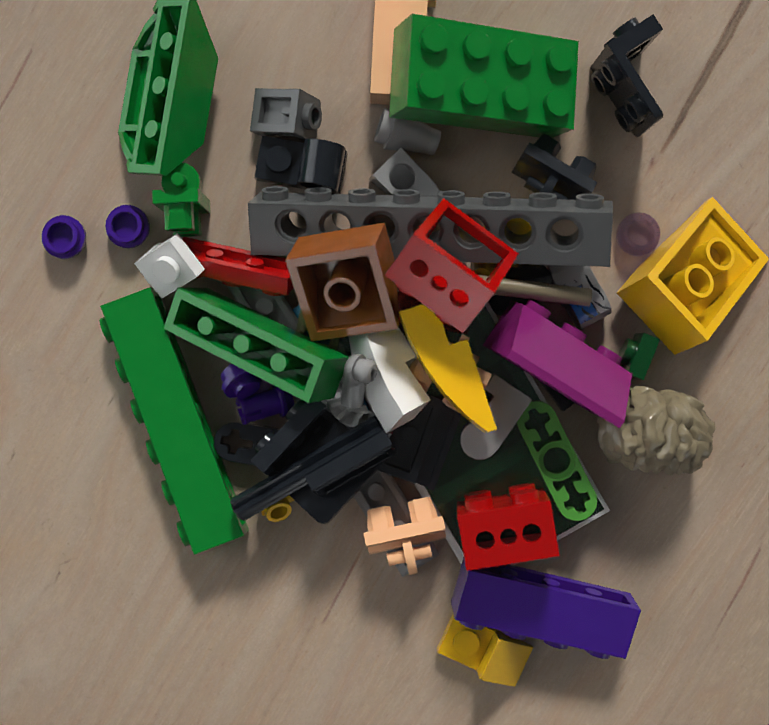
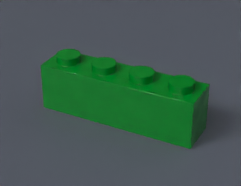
(256, 344)

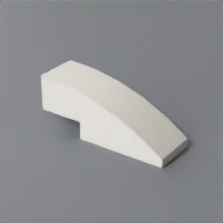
(395, 391)

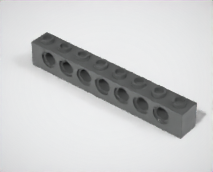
(590, 245)

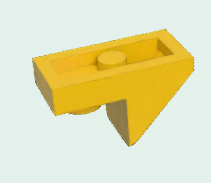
(487, 651)

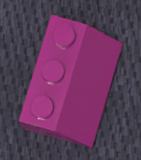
(562, 360)

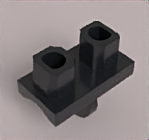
(551, 175)

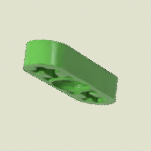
(559, 494)

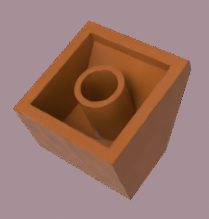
(344, 282)

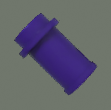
(264, 405)

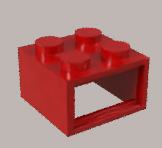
(443, 281)
(507, 511)

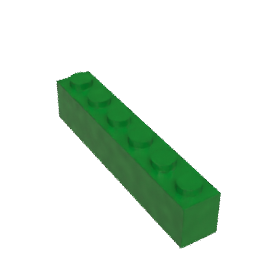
(174, 420)

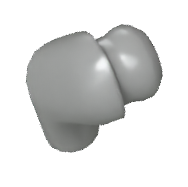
(356, 374)

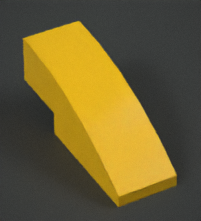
(448, 366)

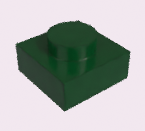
(638, 354)

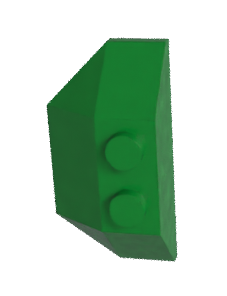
(168, 89)

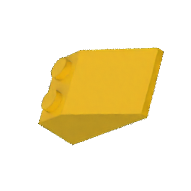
(694, 278)

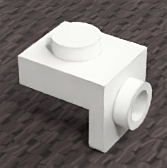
(169, 265)

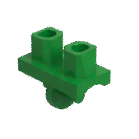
(182, 201)

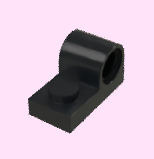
(301, 164)

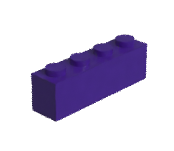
(546, 608)

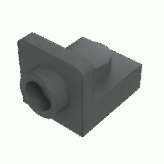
(285, 113)

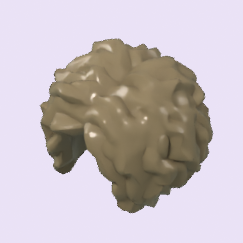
(659, 433)

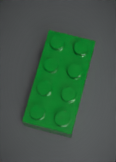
(483, 77)

